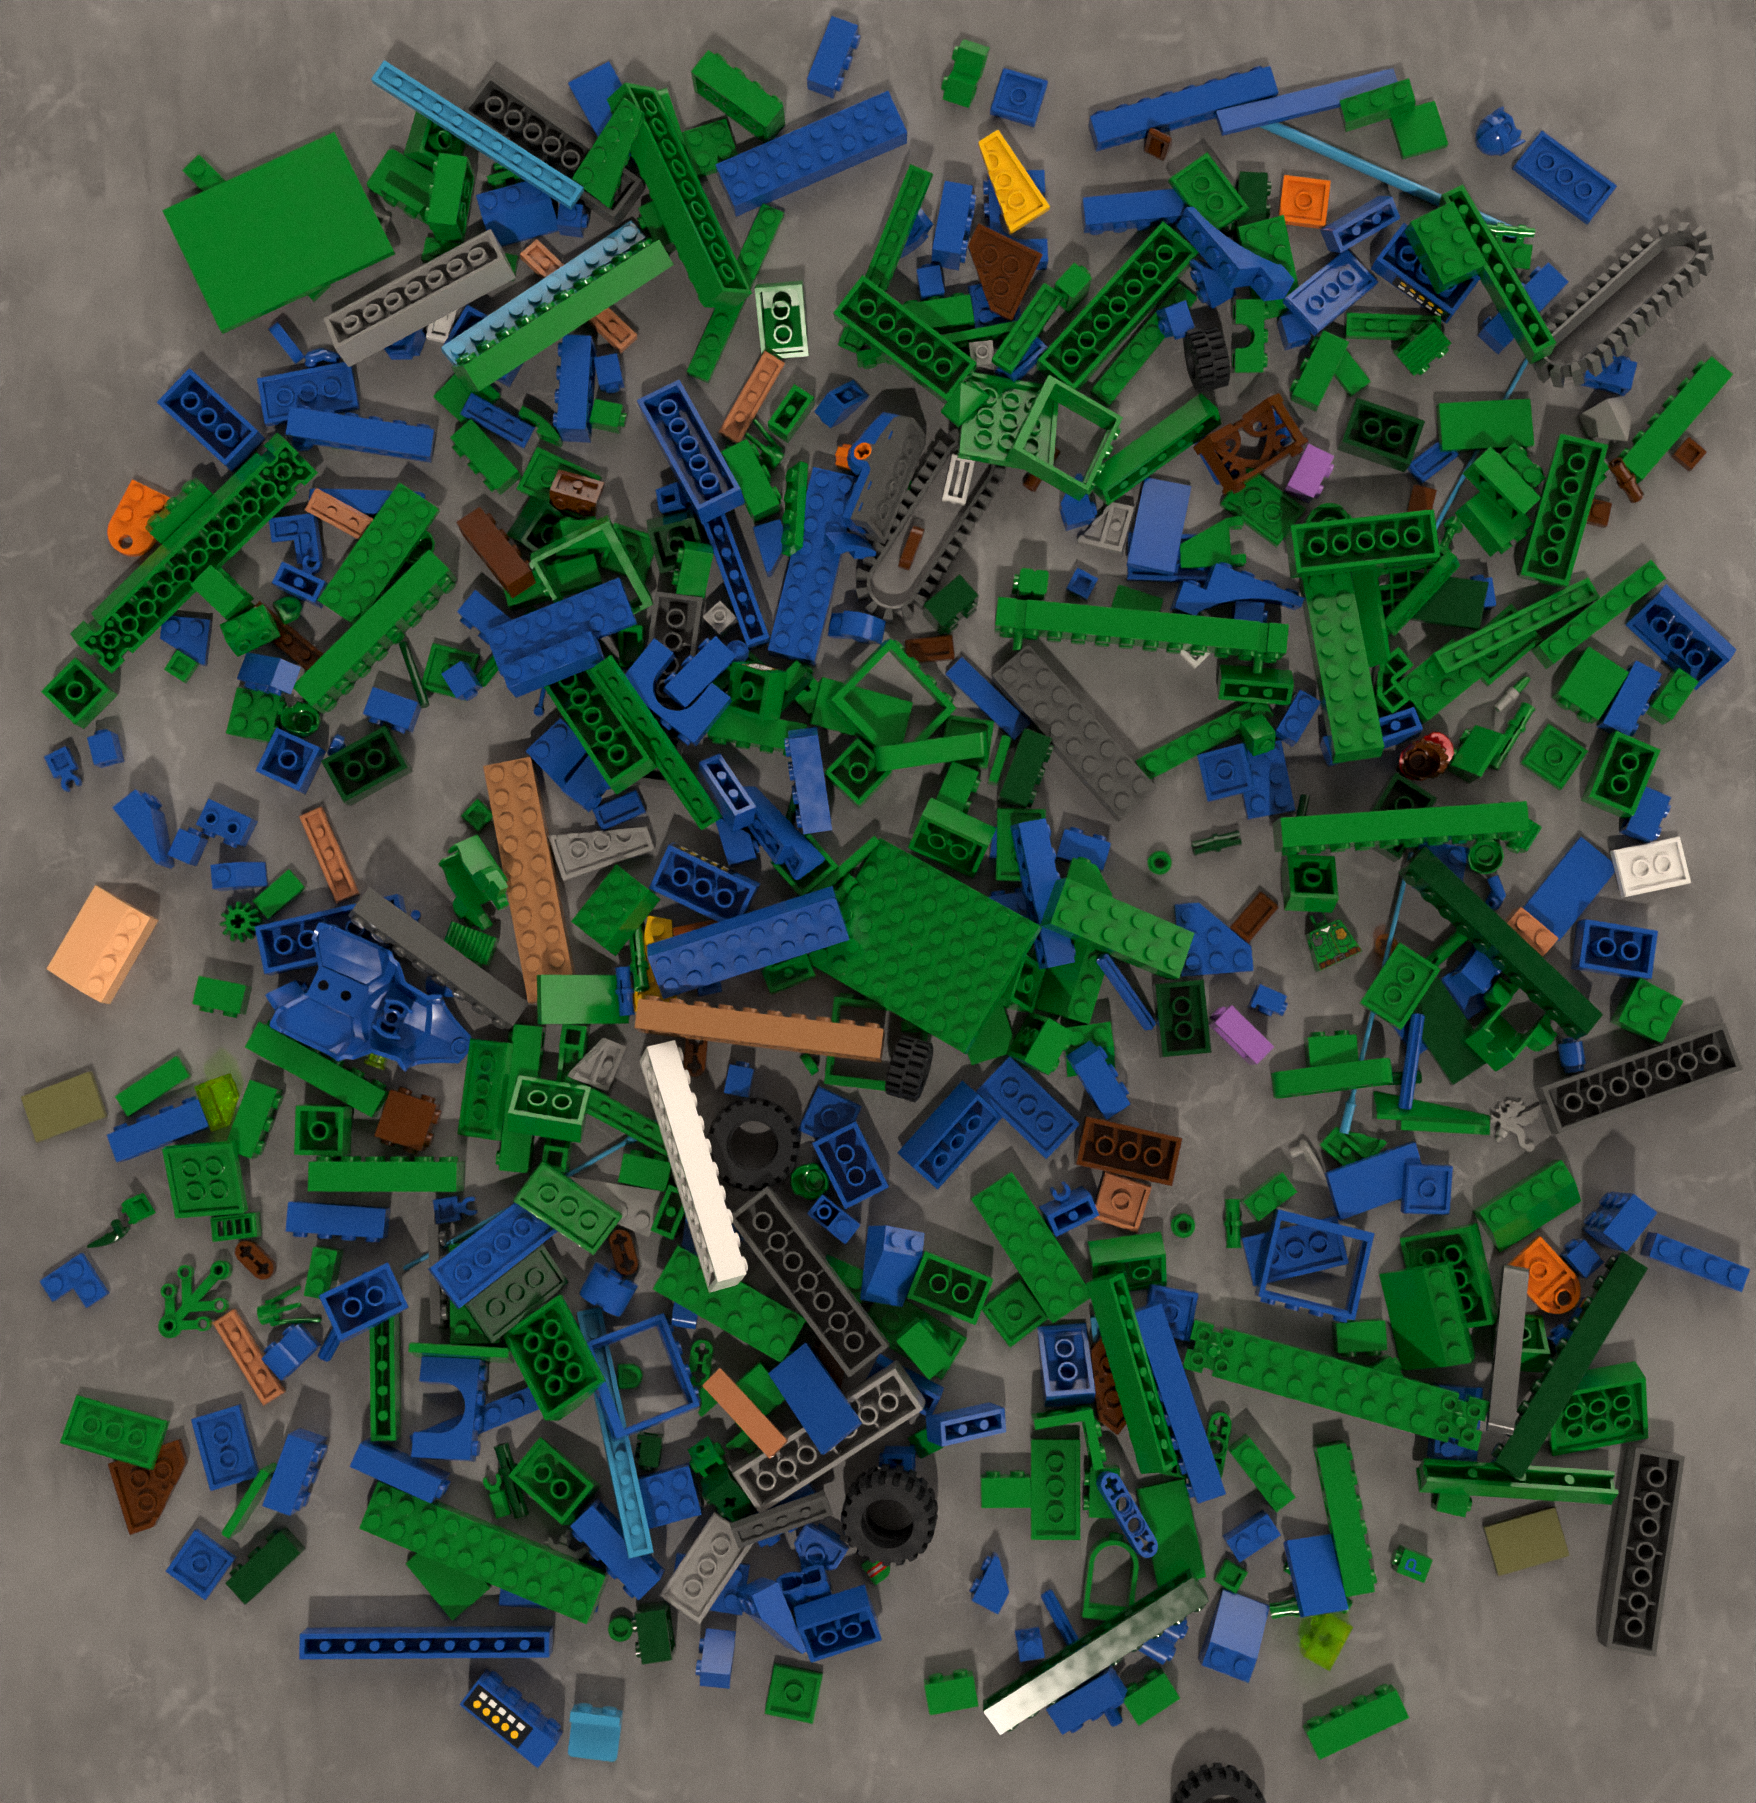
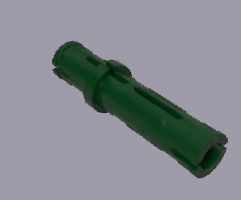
(514, 1491)

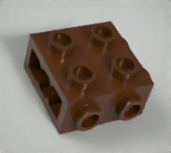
(408, 1120)

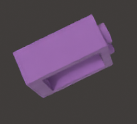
(1240, 1034)

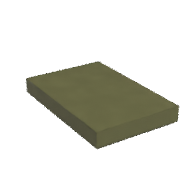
(64, 1106)
(1526, 1541)

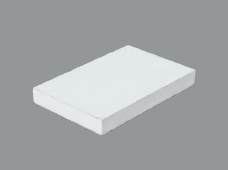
(1650, 867)

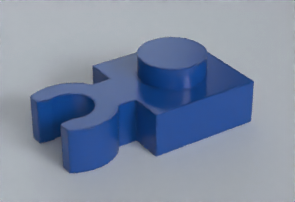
(62, 765)
(450, 1209)

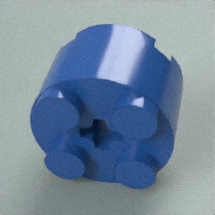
(608, 1289)

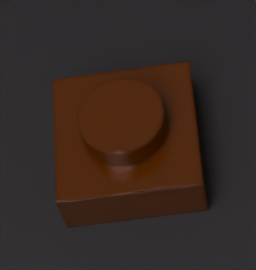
(1688, 454)
(1599, 513)

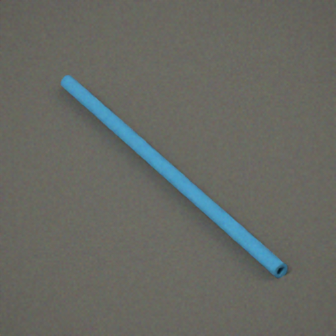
(1364, 166)

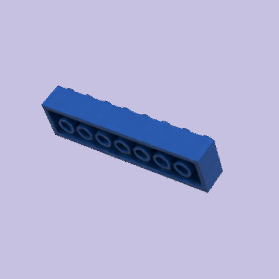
(811, 153)
(812, 571)
(747, 942)

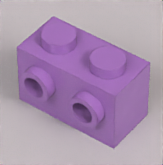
(1309, 473)

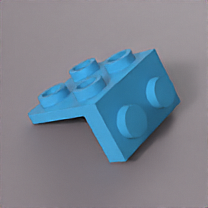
(595, 1732)

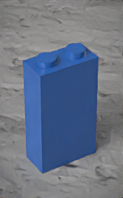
(401, 1470)

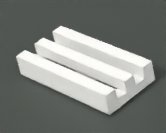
(955, 499)

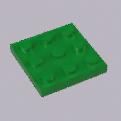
(205, 1179)

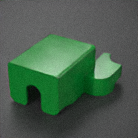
(474, 881)
(1496, 1039)
(760, 1390)

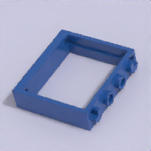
(1317, 1309)
(680, 1370)

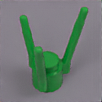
(771, 455)
(272, 1312)

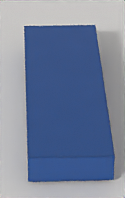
(497, 421)

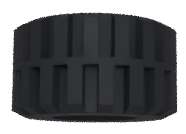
(1207, 359)
(909, 1068)

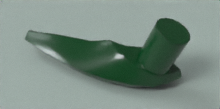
(111, 1237)

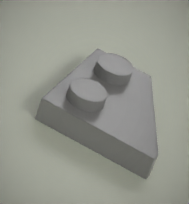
(1109, 529)
(599, 1064)

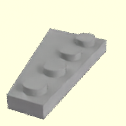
(592, 851)
(635, 1204)

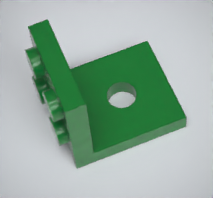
(1074, 1414)

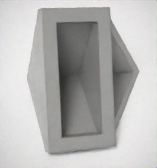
(1607, 420)

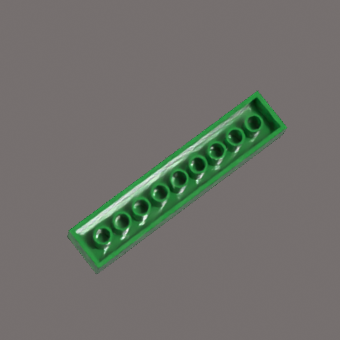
(683, 202)
(562, 315)
(1401, 826)
(486, 1552)

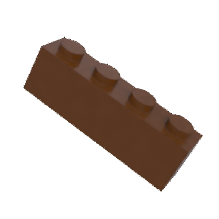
(496, 552)

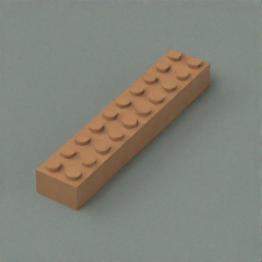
(530, 871)
(760, 1030)

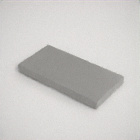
(704, 1569)

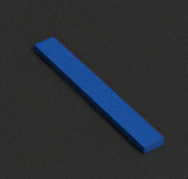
(1298, 103)

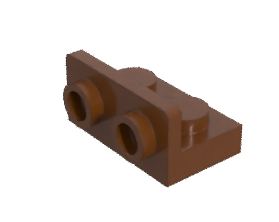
(575, 493)

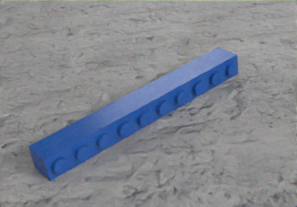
(426, 1642)

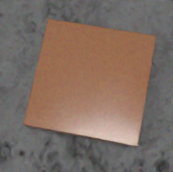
(1121, 1201)

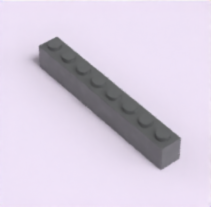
(437, 959)

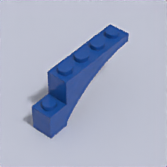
(1233, 262)
(1225, 587)

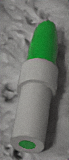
(1511, 694)

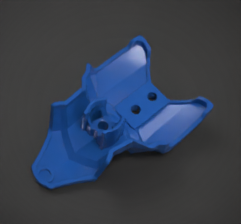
(381, 1014)

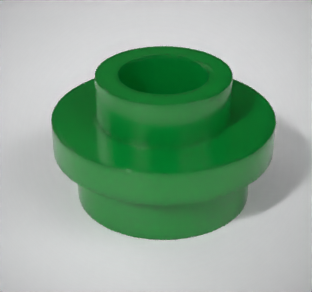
(1166, 862)
(1190, 1225)

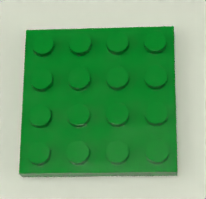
(993, 427)

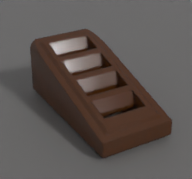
(1158, 144)

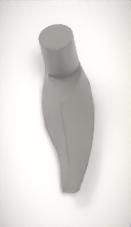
(1305, 1149)

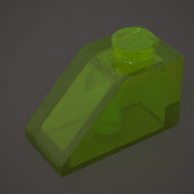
(218, 1100)

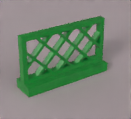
(1421, 593)

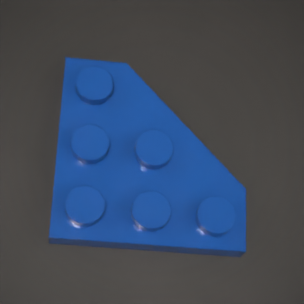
(1213, 946)

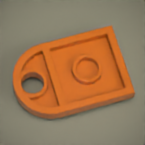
(132, 516)
(1547, 1277)

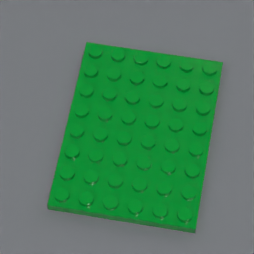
(926, 946)

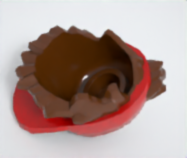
(1426, 757)

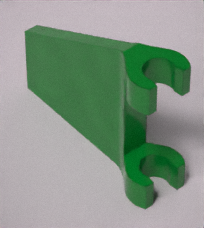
(1212, 546)

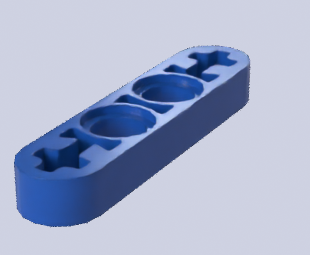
(1125, 1515)

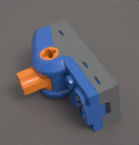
(885, 464)

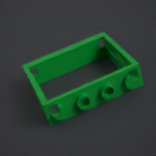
(1082, 406)
(549, 587)
(858, 724)
(830, 1079)

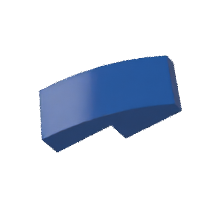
(846, 542)

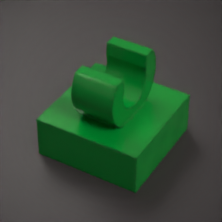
(137, 1208)

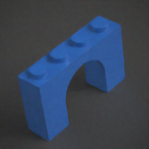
(992, 212)
(690, 723)
(462, 1441)

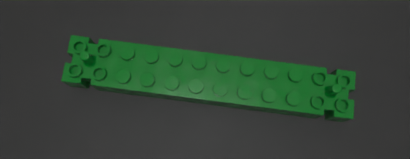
(203, 539)
(1141, 628)
(1336, 1384)

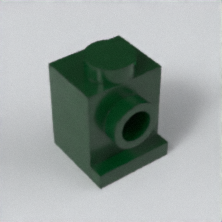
(649, 1450)

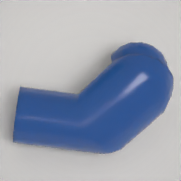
(321, 354)
(1497, 893)

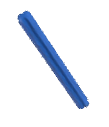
(1069, 1637)

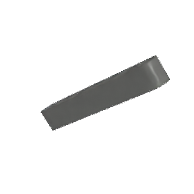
(1507, 1350)

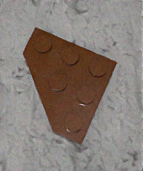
(1002, 269)
(1106, 1397)
(145, 1491)

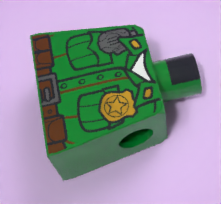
(1329, 942)

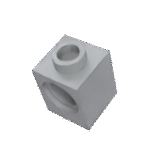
(982, 353)
(720, 619)

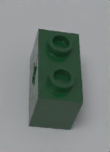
(726, 1494)

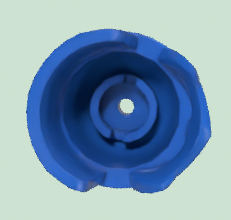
(1494, 134)

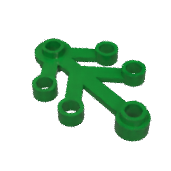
(191, 1302)

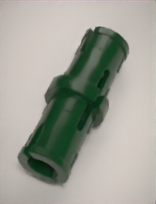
(1216, 842)

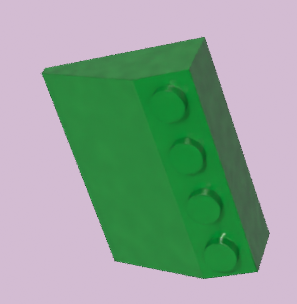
(1072, 988)
(1466, 1250)
(1427, 1316)
(554, 1359)
(1603, 1410)

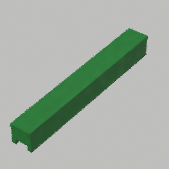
(1537, 1483)

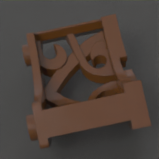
(1263, 414)

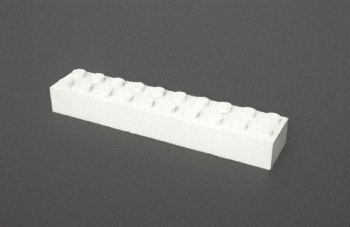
(693, 1166)

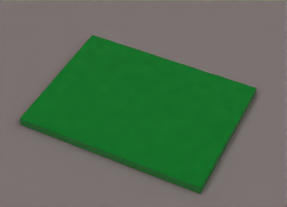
(278, 232)

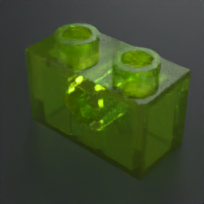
(1325, 1652)

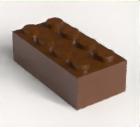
(1128, 1151)

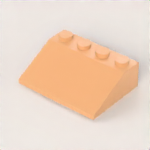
(102, 945)

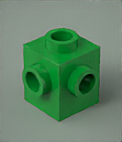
(705, 1454)

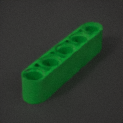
(931, 751)
(1332, 1078)

